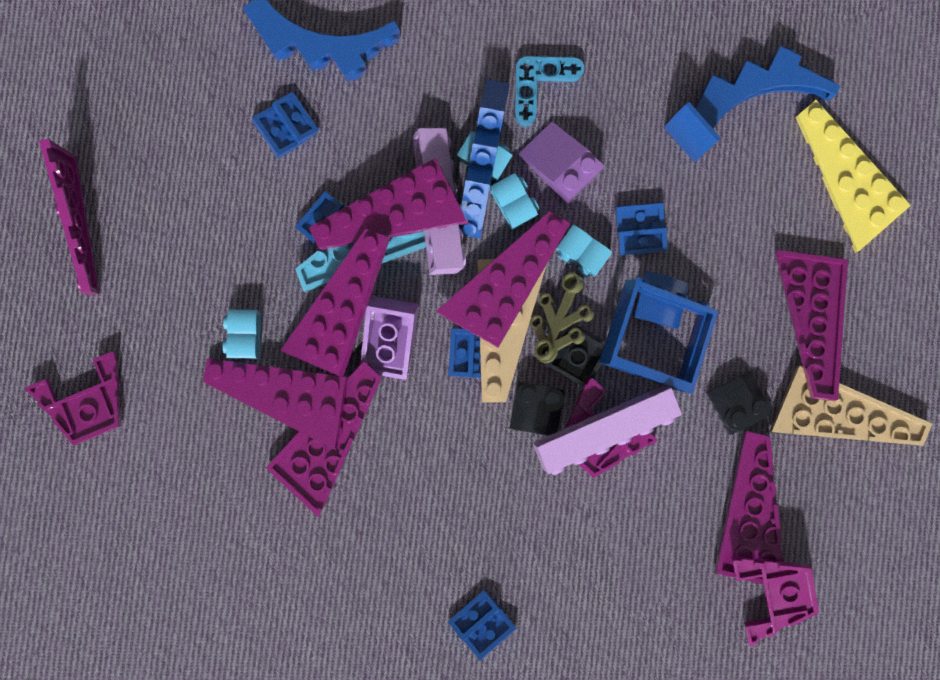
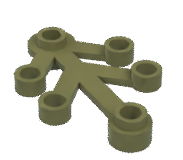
(559, 321)

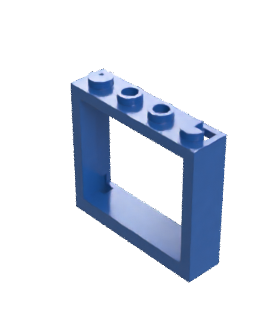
(697, 345)

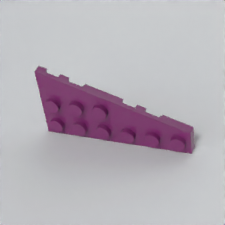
(70, 207)
(400, 208)
(498, 292)
(816, 306)
(334, 319)
(294, 397)
(312, 467)
(752, 511)

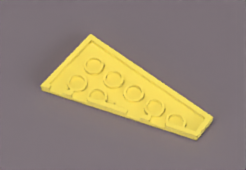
(853, 182)

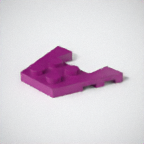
(88, 411)
(597, 464)
(787, 591)

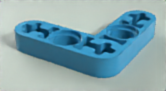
(538, 74)

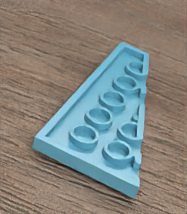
(323, 264)

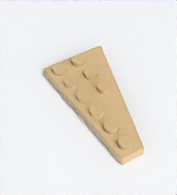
(500, 363)
(849, 417)

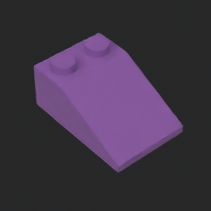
(561, 162)
(389, 336)

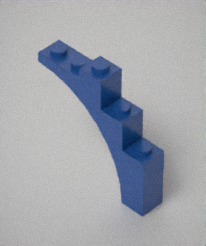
(317, 49)
(752, 80)
(483, 156)

